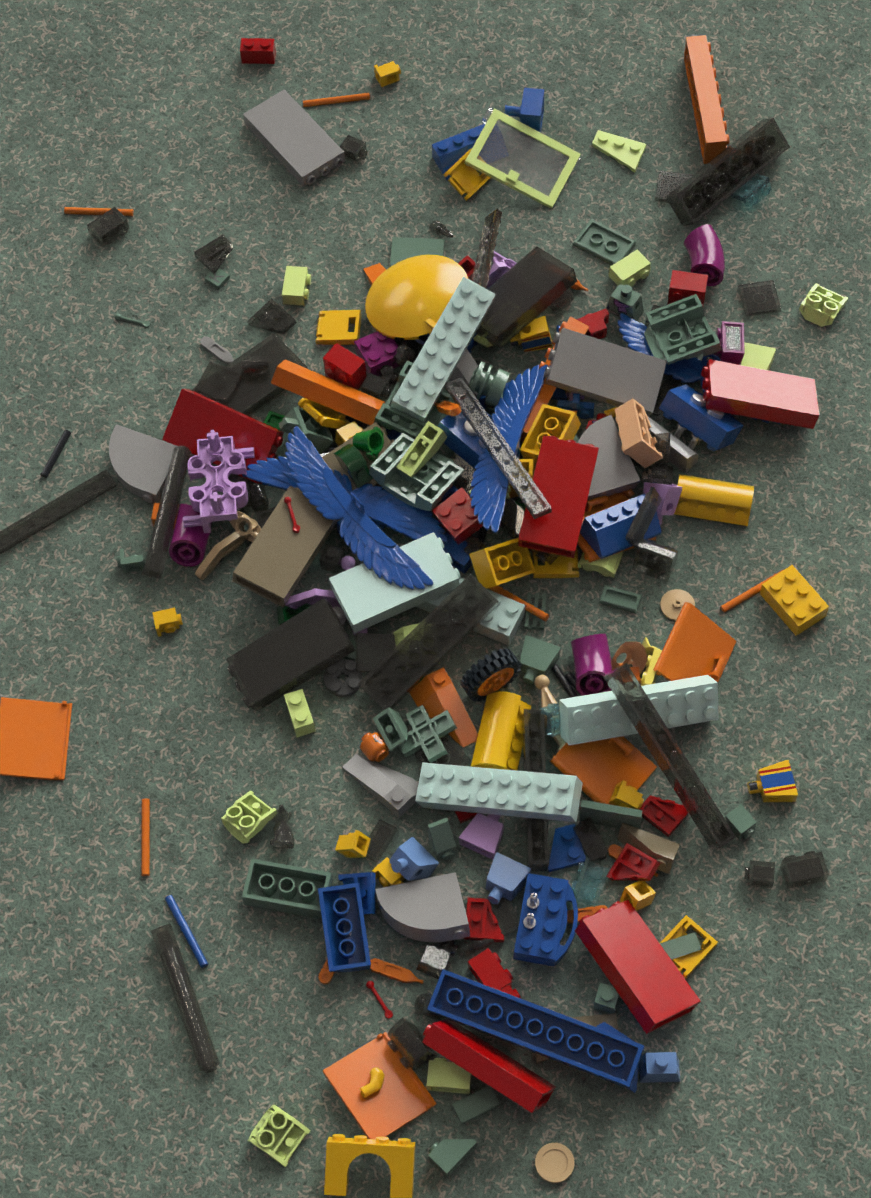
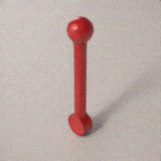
(296, 528)
(388, 1013)

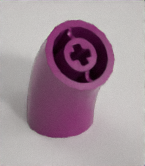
(706, 254)
(188, 543)
(591, 663)

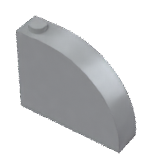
(140, 462)
(613, 468)
(425, 909)

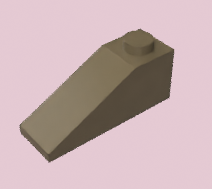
(652, 845)

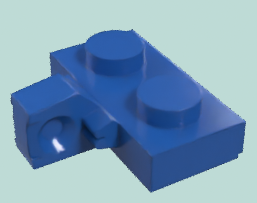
(584, 409)

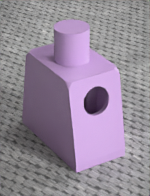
(669, 495)
(483, 835)

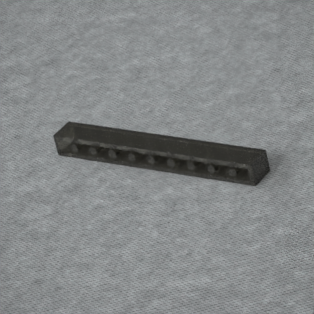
(669, 756)

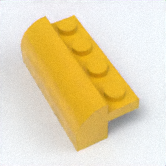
(714, 500)
(500, 732)

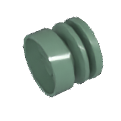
(488, 385)

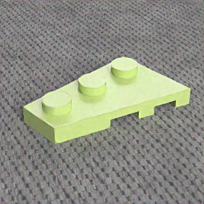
(621, 149)

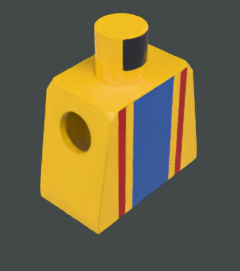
(534, 336)
(775, 783)

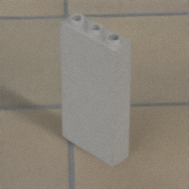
(294, 138)
(603, 370)

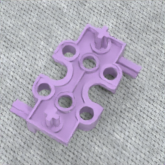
(210, 504)

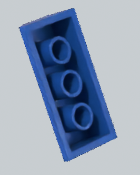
(450, 150)
(608, 528)
(344, 928)

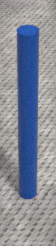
(186, 931)

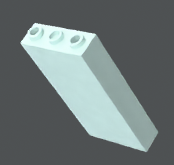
(372, 599)

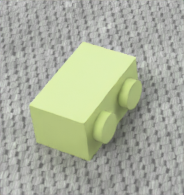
(630, 269)
(295, 285)
(299, 713)
(447, 1077)

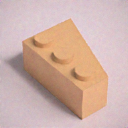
(635, 433)

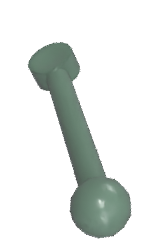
(145, 324)

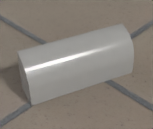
(680, 454)

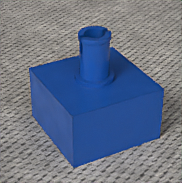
(531, 109)

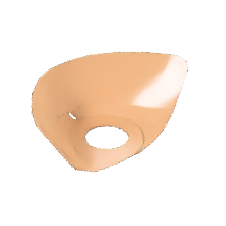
(634, 651)

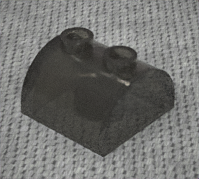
(654, 559)
(408, 1041)

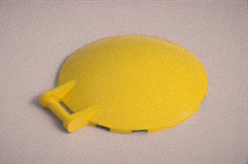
(412, 295)

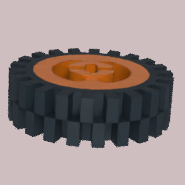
(491, 674)

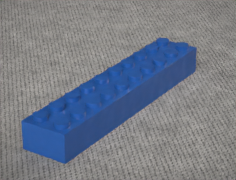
(536, 1028)

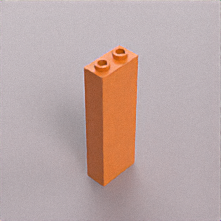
(326, 392)

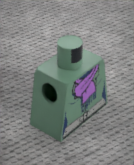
(625, 301)

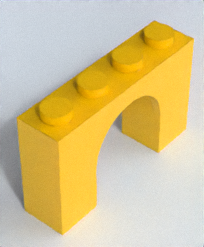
(397, 1154)

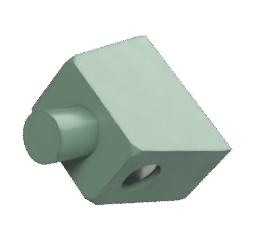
(537, 658)

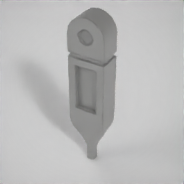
(216, 350)

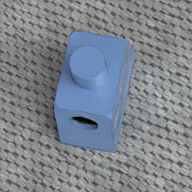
(413, 860)
(505, 878)
(659, 1067)

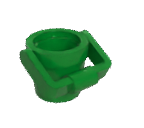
(370, 442)

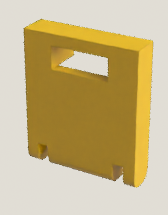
(465, 178)
(334, 326)
(322, 414)
(561, 568)
(692, 960)

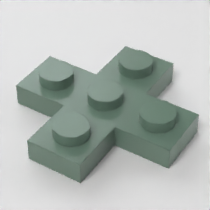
(427, 733)

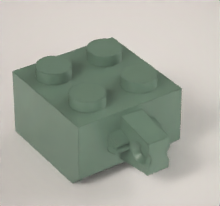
(317, 434)

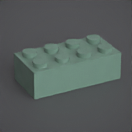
(285, 888)

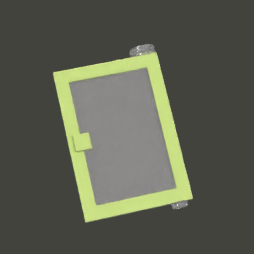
(522, 158)

